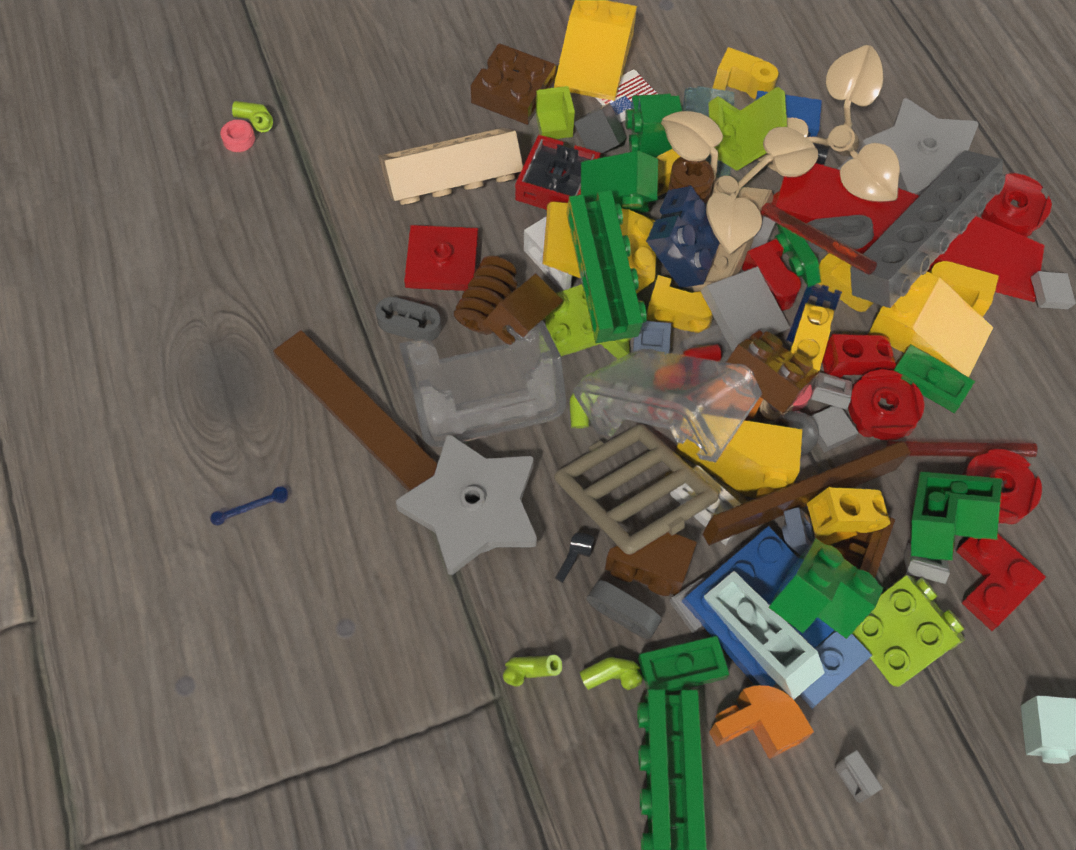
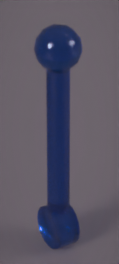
(279, 495)

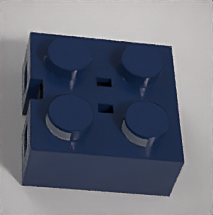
(684, 237)

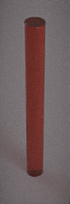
(819, 238)
(966, 449)

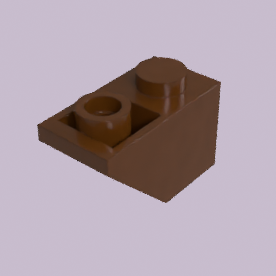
(658, 565)

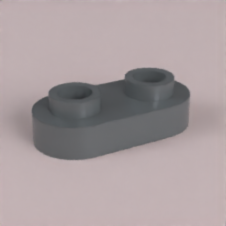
(852, 230)

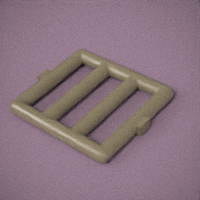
(610, 520)

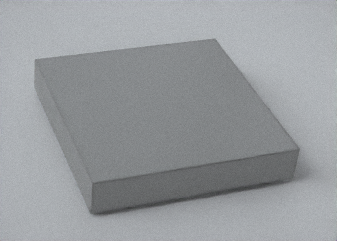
(744, 306)

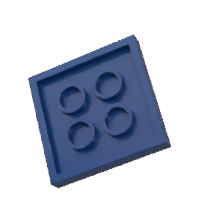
(763, 567)

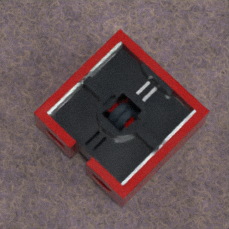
(551, 172)

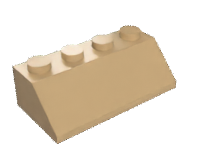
(451, 164)

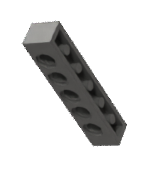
(928, 227)

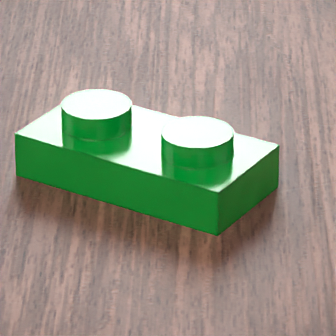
(802, 259)
(934, 378)
(684, 665)

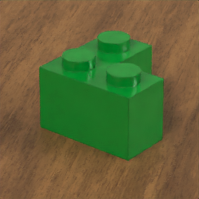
(645, 122)
(628, 175)
(952, 507)
(826, 588)

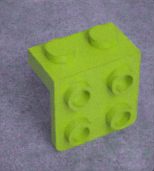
(746, 128)
(572, 327)
(908, 630)

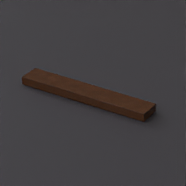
(356, 411)
(799, 494)

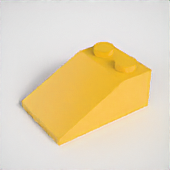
(596, 47)
(560, 252)
(936, 323)
(755, 460)

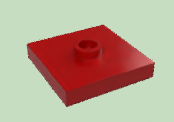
(441, 257)

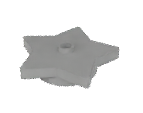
(924, 144)
(468, 528)

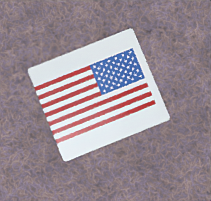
(630, 85)

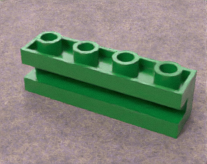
(605, 267)
(672, 771)

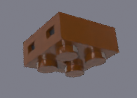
(512, 83)
(776, 370)

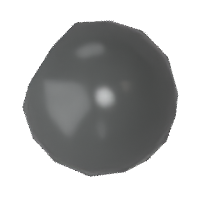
(800, 421)

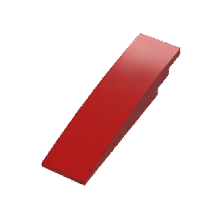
(980, 246)

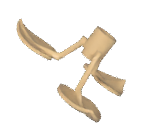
(876, 168)
(730, 217)

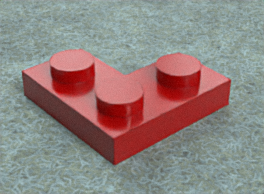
(1007, 579)

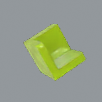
(555, 112)

